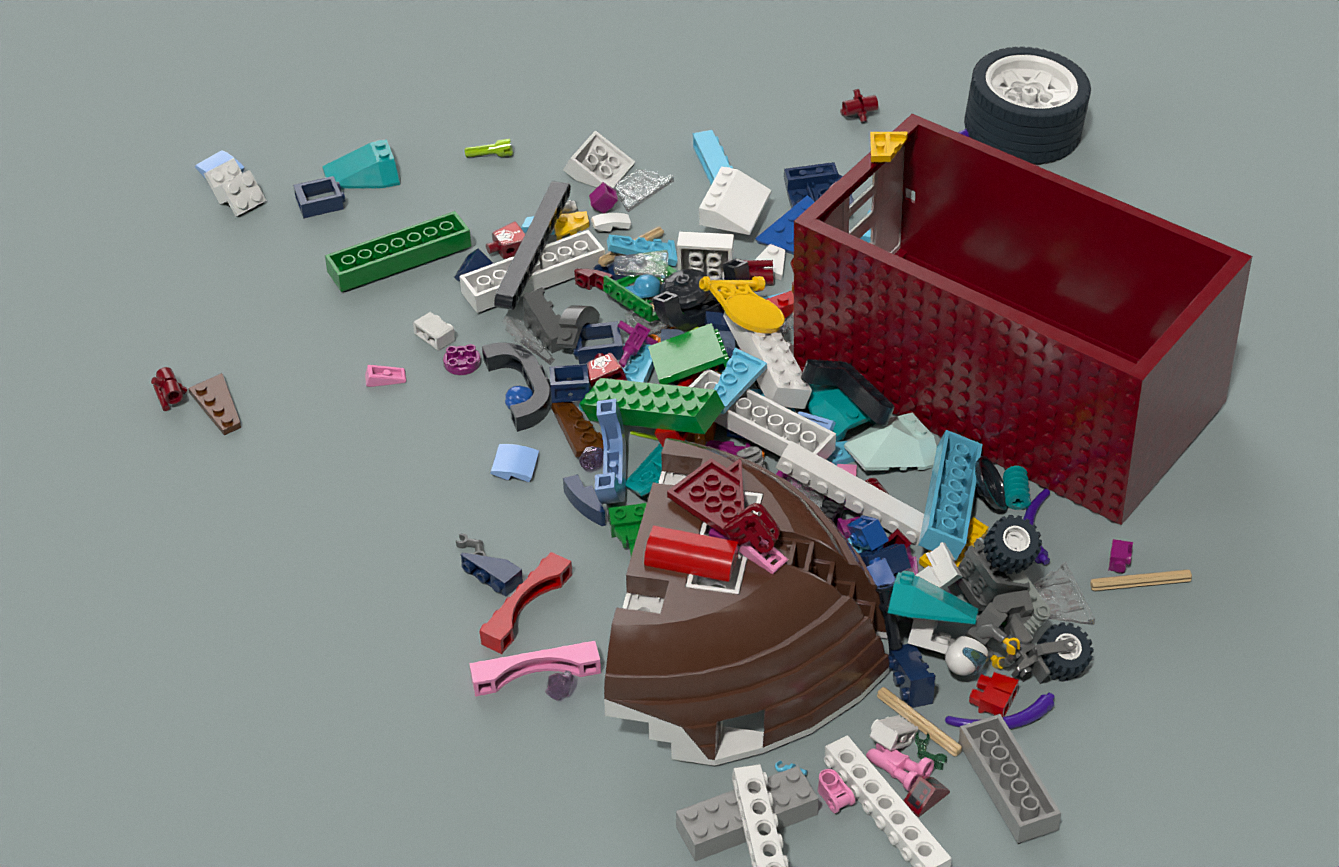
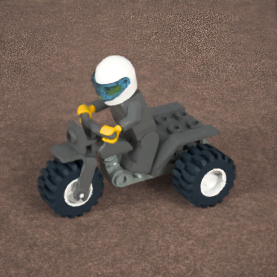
(997, 584)

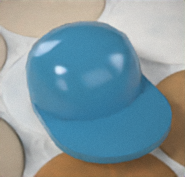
(645, 286)

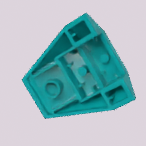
(365, 167)
(835, 405)
(647, 473)
(921, 599)

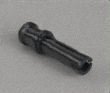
(890, 620)

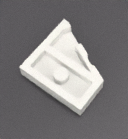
(778, 256)

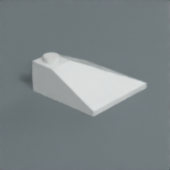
(598, 162)

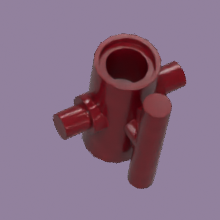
(859, 105)
(756, 268)
(167, 388)

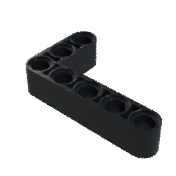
(853, 384)

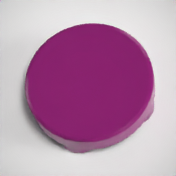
(461, 359)

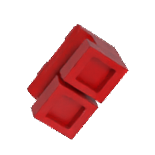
(997, 694)

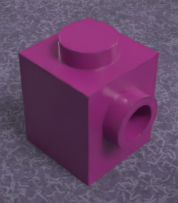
(603, 198)

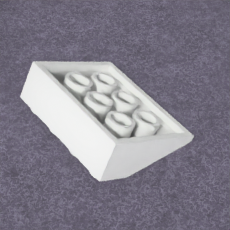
(733, 202)

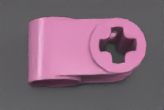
(836, 792)

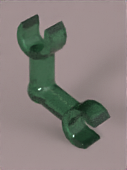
(922, 752)

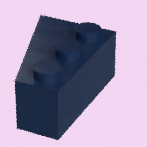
(912, 676)

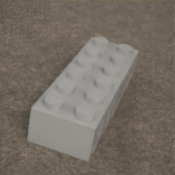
(1009, 778)
(717, 822)

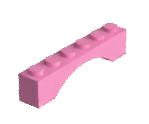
(493, 674)

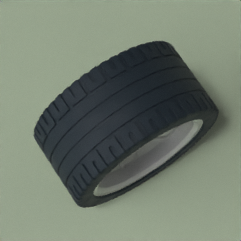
(1028, 103)

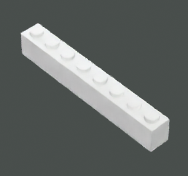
(850, 491)

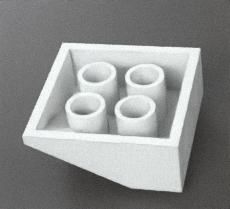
(705, 252)

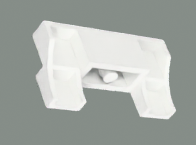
(943, 569)

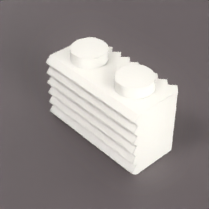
(434, 331)
(893, 732)

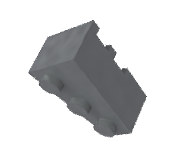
(542, 319)

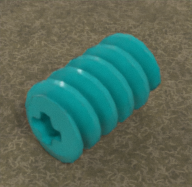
(1016, 488)

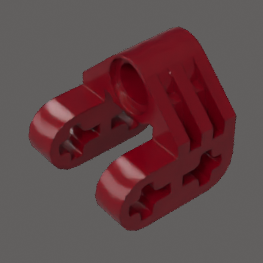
(749, 527)

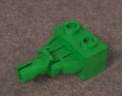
(625, 523)

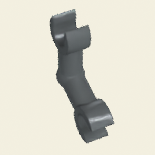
(477, 544)

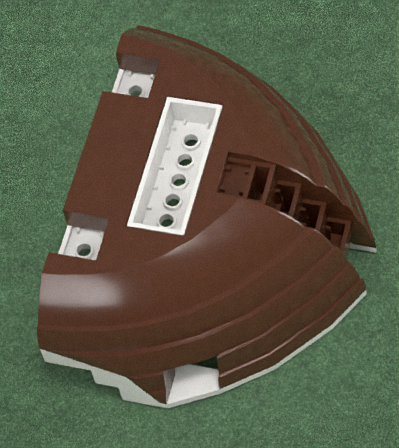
(719, 650)

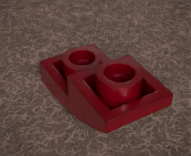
(590, 278)

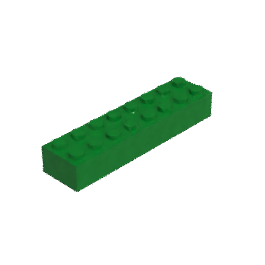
(398, 251)
(657, 404)

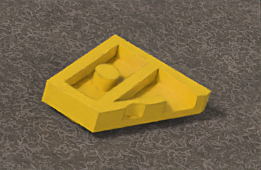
(886, 145)
(571, 224)

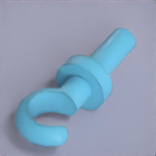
(786, 767)

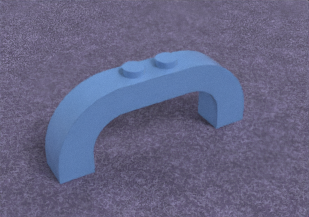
(611, 485)

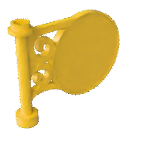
(744, 305)

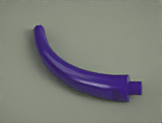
(1030, 514)
(1024, 717)

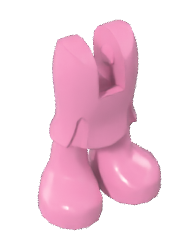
(896, 762)

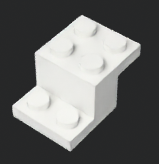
(234, 187)
(924, 635)

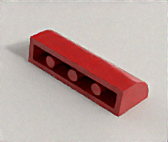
(691, 553)

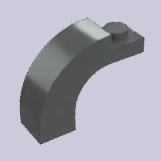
(572, 322)

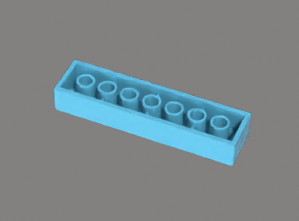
(950, 494)

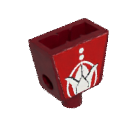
(506, 240)
(604, 367)

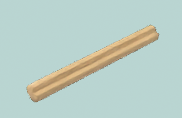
(649, 236)
(1140, 580)
(918, 720)

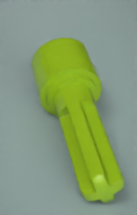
(501, 148)

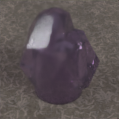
(591, 458)
(559, 685)

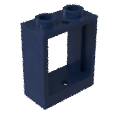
(320, 205)
(599, 331)
(562, 387)

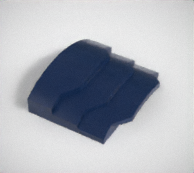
(810, 181)

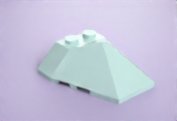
(898, 444)

